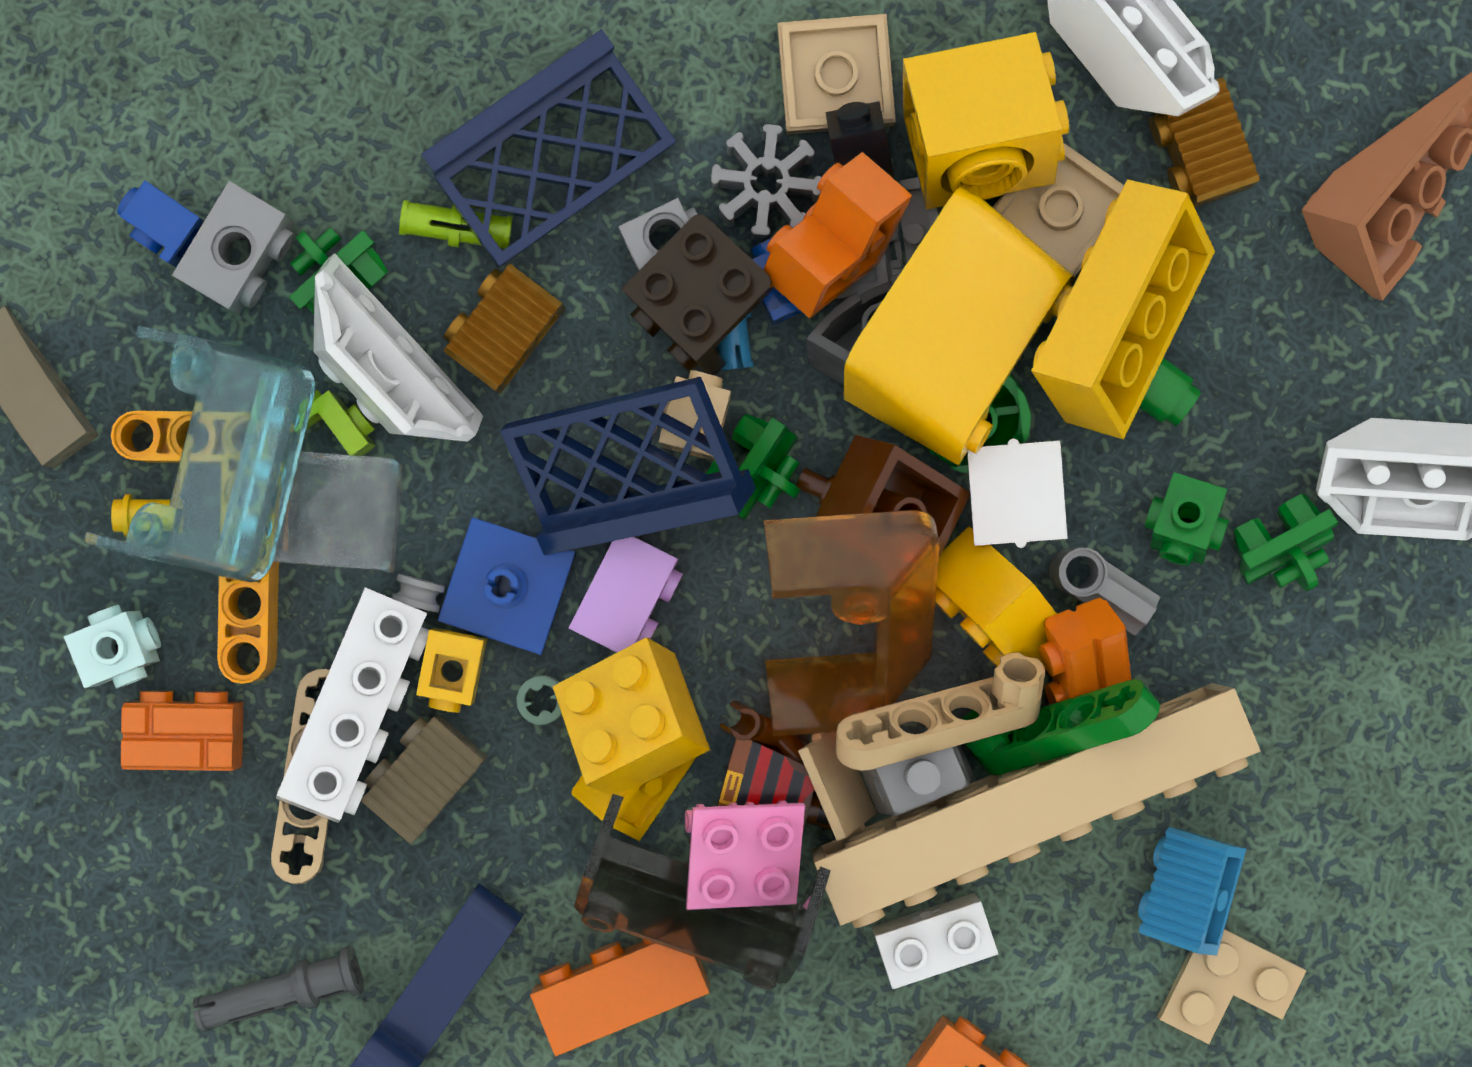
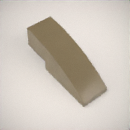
(38, 398)

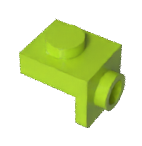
(346, 423)

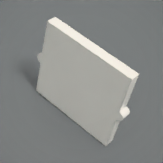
(1017, 493)

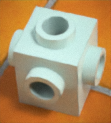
(95, 649)

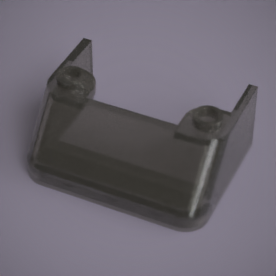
(648, 896)

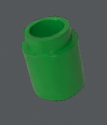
(1170, 394)

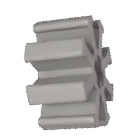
(767, 167)

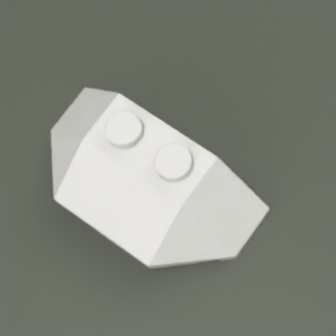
(1139, 52)
(383, 363)
(1401, 478)

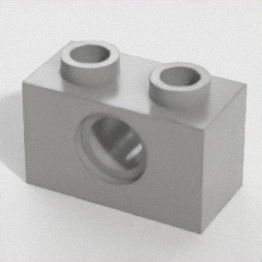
(235, 217)

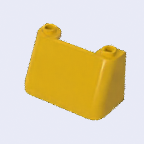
(954, 327)

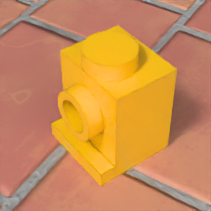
(446, 646)

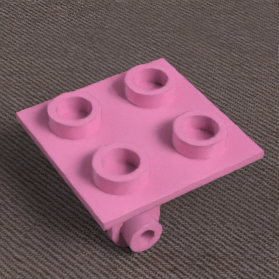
(744, 854)

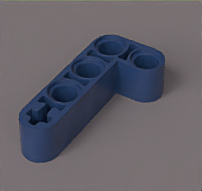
(442, 982)

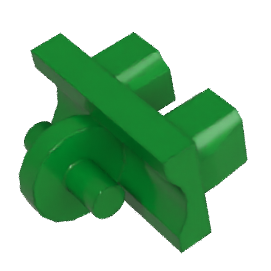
(356, 255)
(766, 461)
(1306, 532)

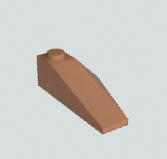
(1378, 197)

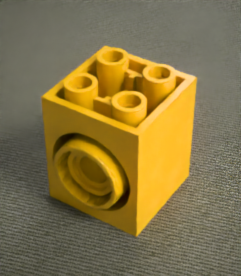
(983, 119)

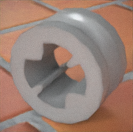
(418, 593)

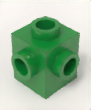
(1187, 520)

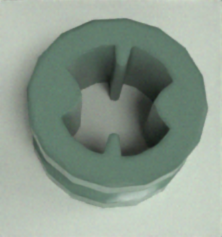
(537, 683)

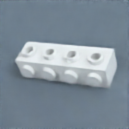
(352, 706)

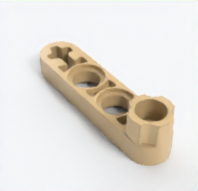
(1003, 702)
(285, 843)

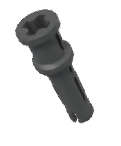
(303, 985)

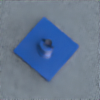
(506, 586)

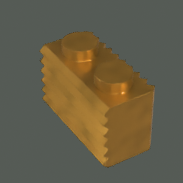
(1206, 149)
(502, 327)

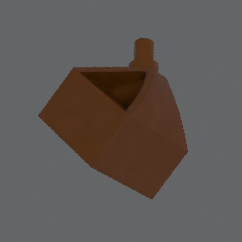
(886, 479)

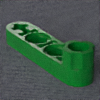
(1069, 727)

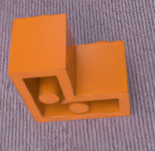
(838, 236)

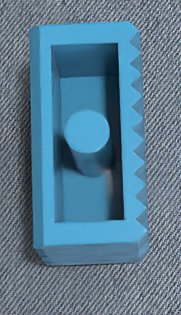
(1190, 890)

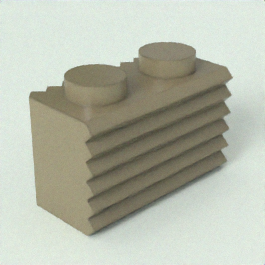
(423, 777)

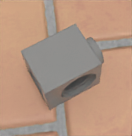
(638, 231)

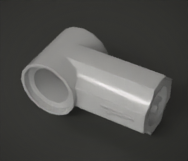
(1126, 596)

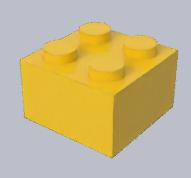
(630, 718)

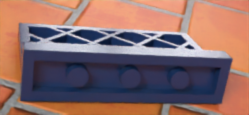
(521, 108)
(650, 506)

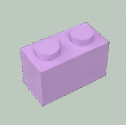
(625, 594)

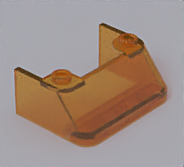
(874, 571)

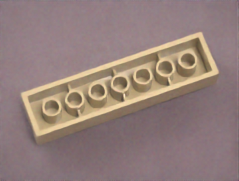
(1020, 809)

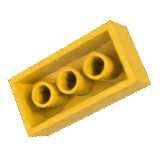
(1124, 308)

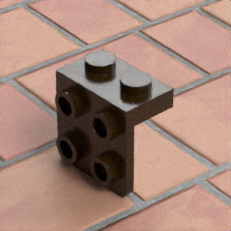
(697, 292)

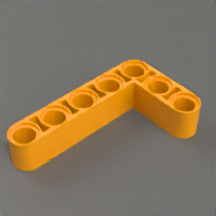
(233, 627)

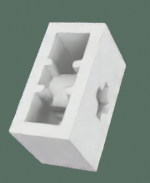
(934, 940)

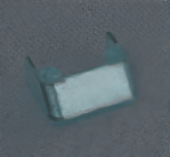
(232, 464)

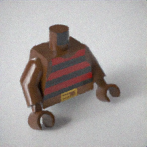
(767, 768)

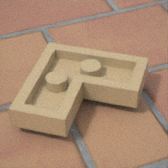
(1210, 981)

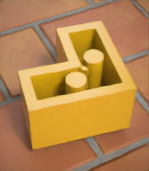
(993, 597)

